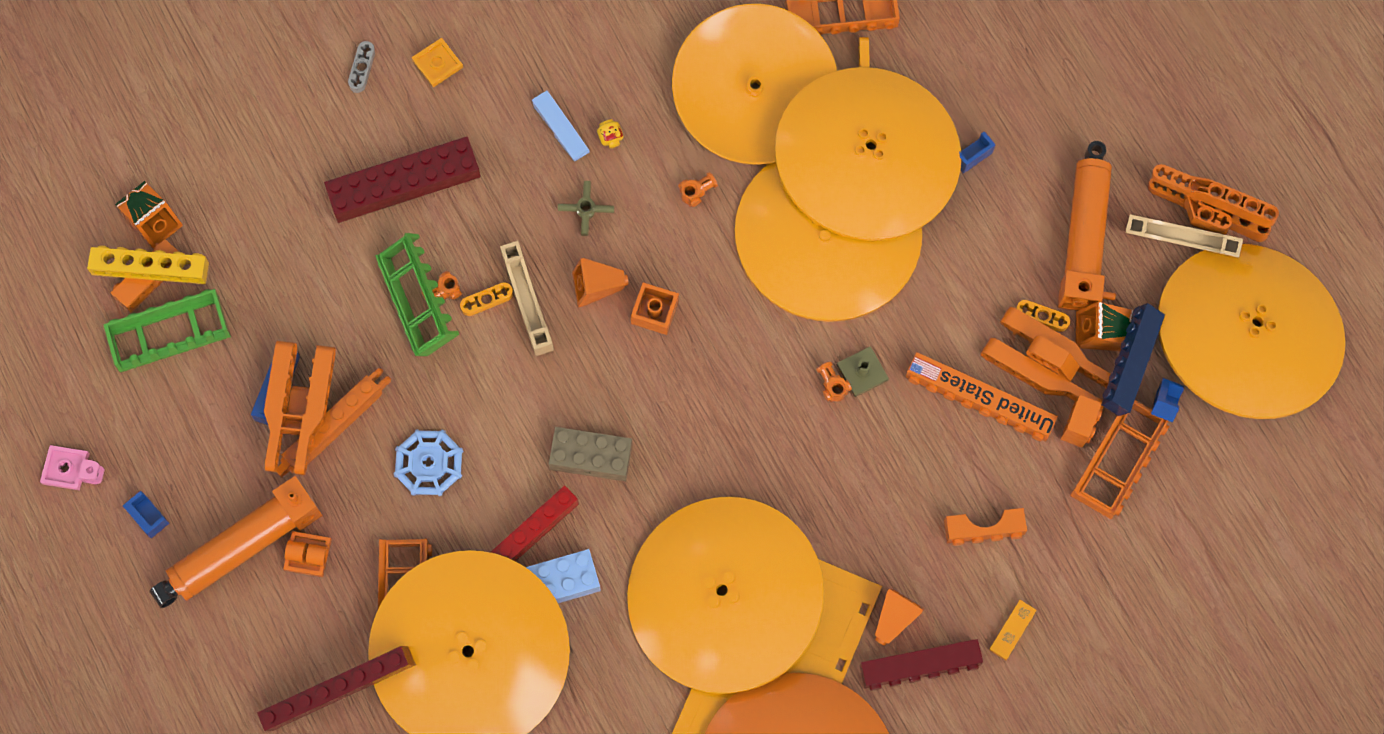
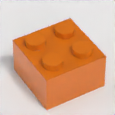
(654, 308)
(1081, 420)

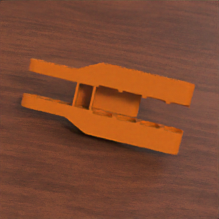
(1221, 210)
(1049, 350)
(306, 404)

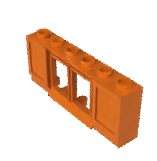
(877, 13)

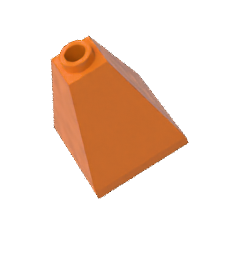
(596, 281)
(895, 616)

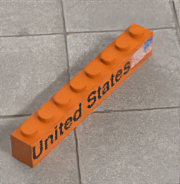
(981, 396)

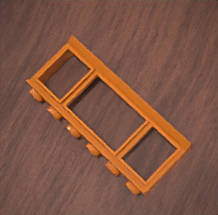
(1092, 468)
(384, 569)

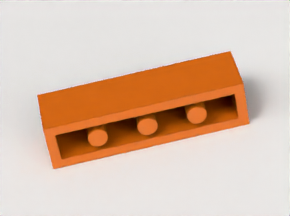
(132, 291)

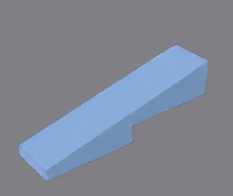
(560, 125)

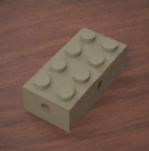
(590, 454)

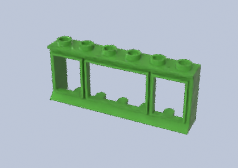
(400, 300)
(156, 314)

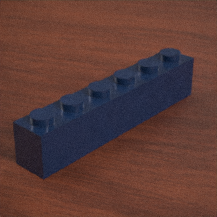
(1132, 359)

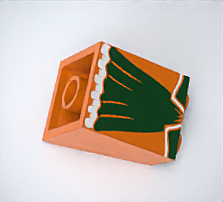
(149, 214)
(1102, 326)

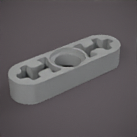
(359, 58)

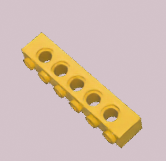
(195, 274)

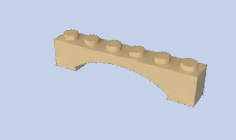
(1184, 235)
(526, 298)

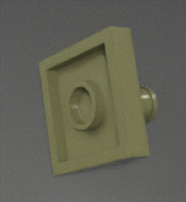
(862, 371)

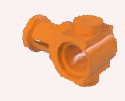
(698, 187)
(442, 291)
(832, 381)

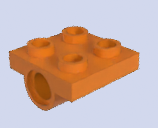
(307, 554)

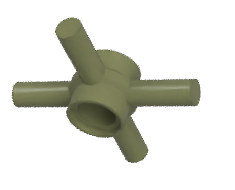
(586, 201)

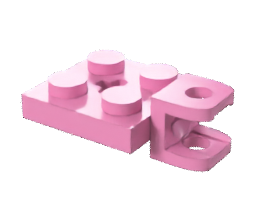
(79, 469)

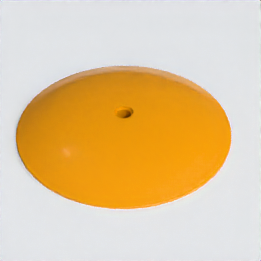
(730, 54)

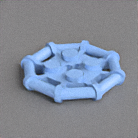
(436, 470)

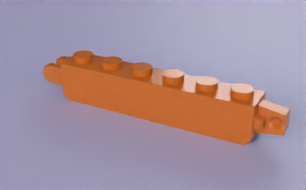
(338, 419)

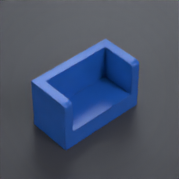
(976, 152)
(1167, 399)
(145, 514)

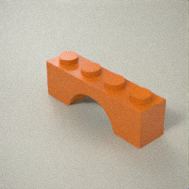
(961, 529)

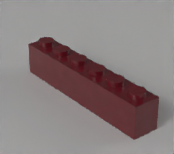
(920, 664)

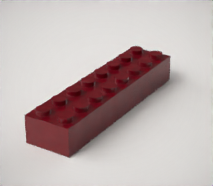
(402, 179)

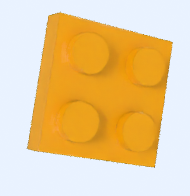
(437, 62)

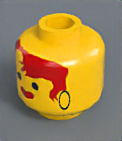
(610, 133)

